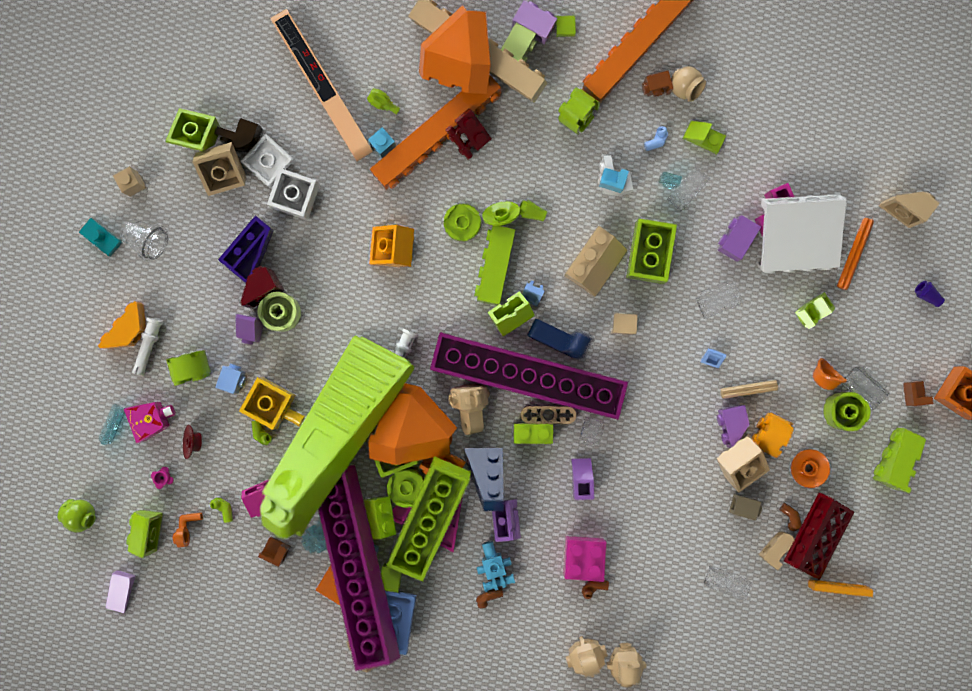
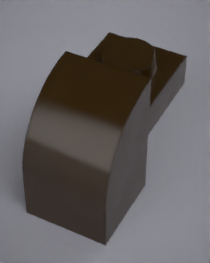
(243, 138)

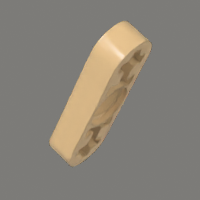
(553, 421)

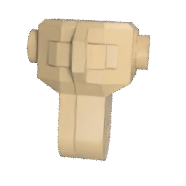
(470, 401)
(586, 657)
(626, 665)

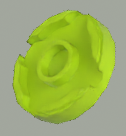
(462, 222)
(404, 487)

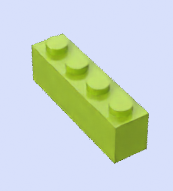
(495, 265)

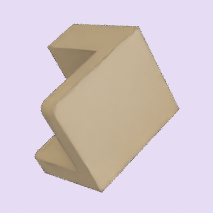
(624, 324)

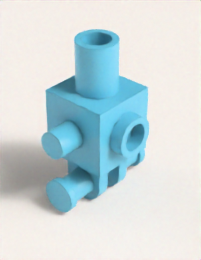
(494, 567)

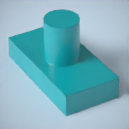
(100, 237)

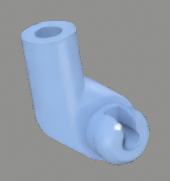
(659, 139)

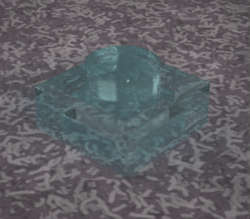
(670, 180)

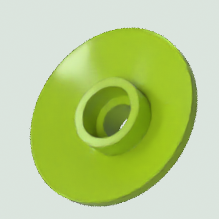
(501, 213)

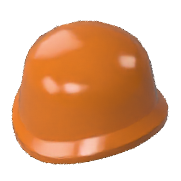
(827, 376)

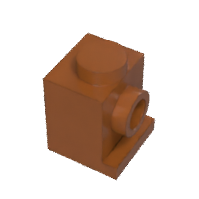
(657, 84)

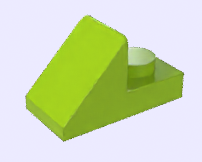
(703, 136)

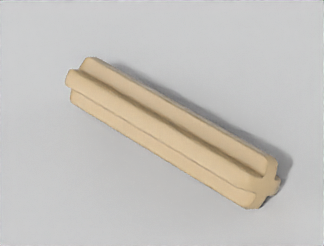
(749, 389)

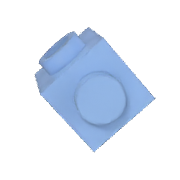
(231, 379)

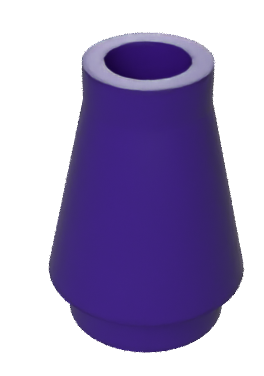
(928, 293)

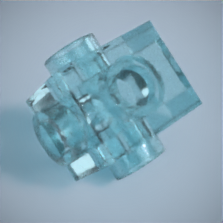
(309, 543)

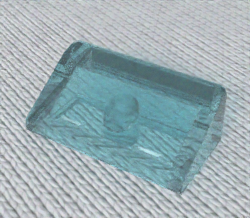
(111, 424)

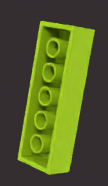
(428, 518)

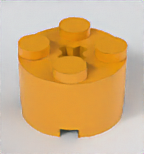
(773, 434)

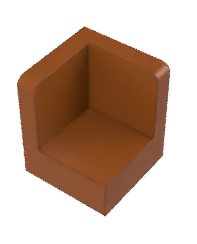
(915, 394)
(274, 551)

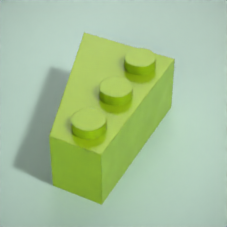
(899, 460)

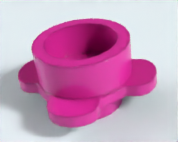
(156, 477)

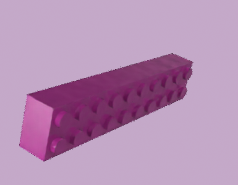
(529, 376)
(357, 574)

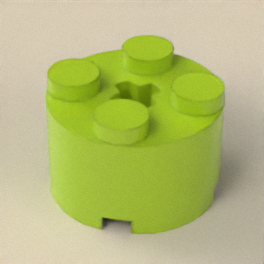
(578, 111)
(188, 367)
(857, 414)

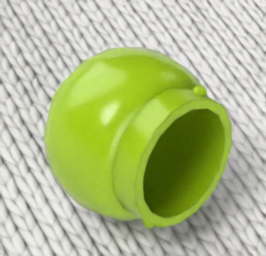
(76, 515)

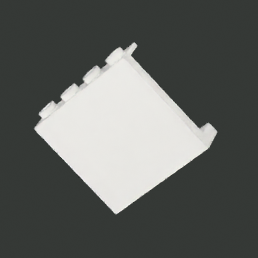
(802, 233)

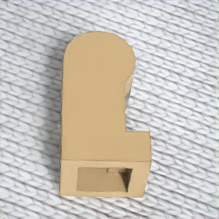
(776, 549)

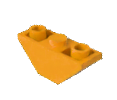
(126, 329)

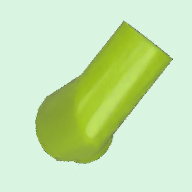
(259, 434)
(224, 507)

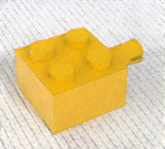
(270, 404)

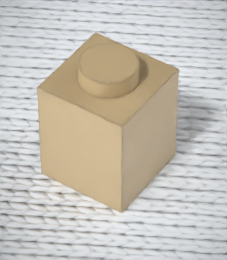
(129, 181)

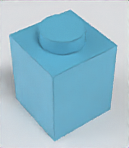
(382, 142)

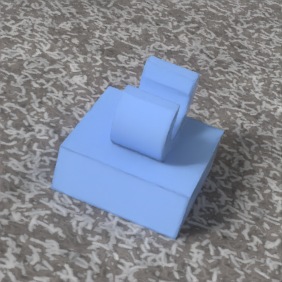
(532, 293)

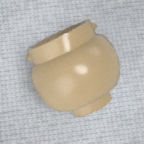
(688, 83)

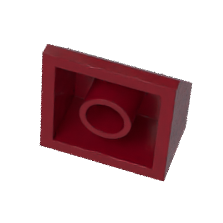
(259, 285)

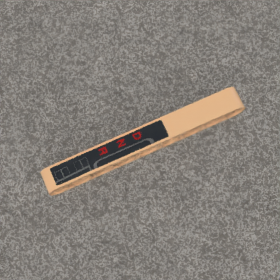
(321, 85)

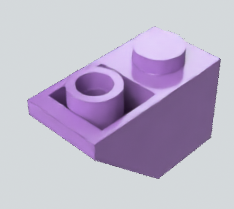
(734, 424)
(582, 479)

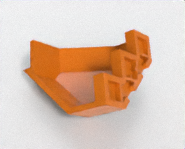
(458, 52)
(411, 429)

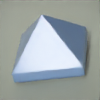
(713, 358)

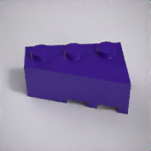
(247, 249)

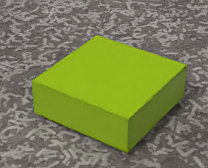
(565, 26)

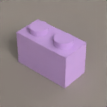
(535, 20)

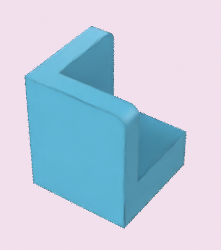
(613, 180)

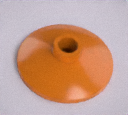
(819, 468)

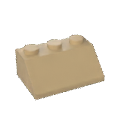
(596, 261)

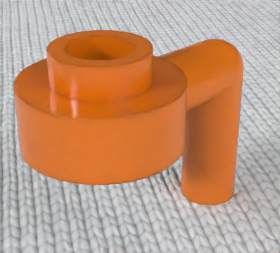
(181, 536)

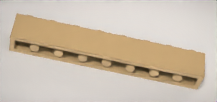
(502, 64)

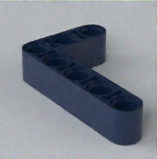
(572, 345)

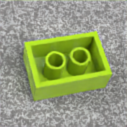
(651, 251)

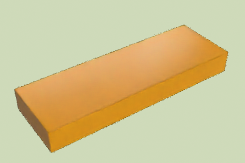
(841, 588)

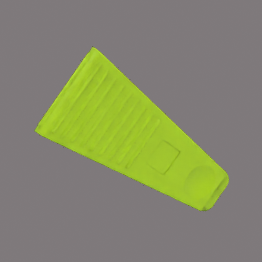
(332, 434)

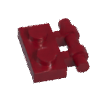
(473, 130)

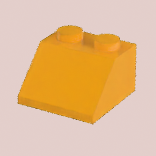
(392, 246)

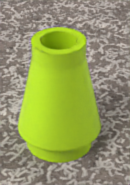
(532, 211)

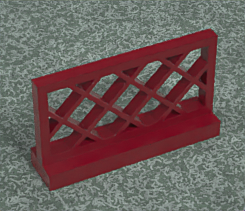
(813, 530)

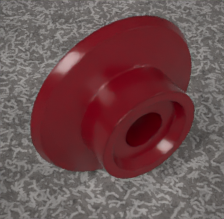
(191, 441)

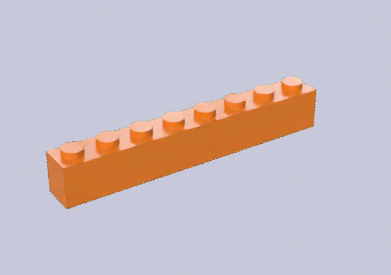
(633, 47)
(430, 135)

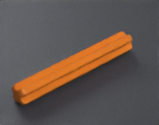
(855, 253)

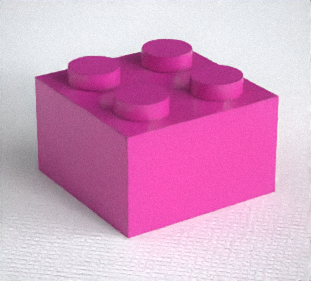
(584, 558)

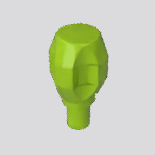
(382, 101)

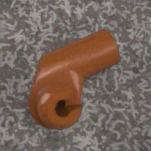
(795, 521)
(591, 586)
(487, 596)

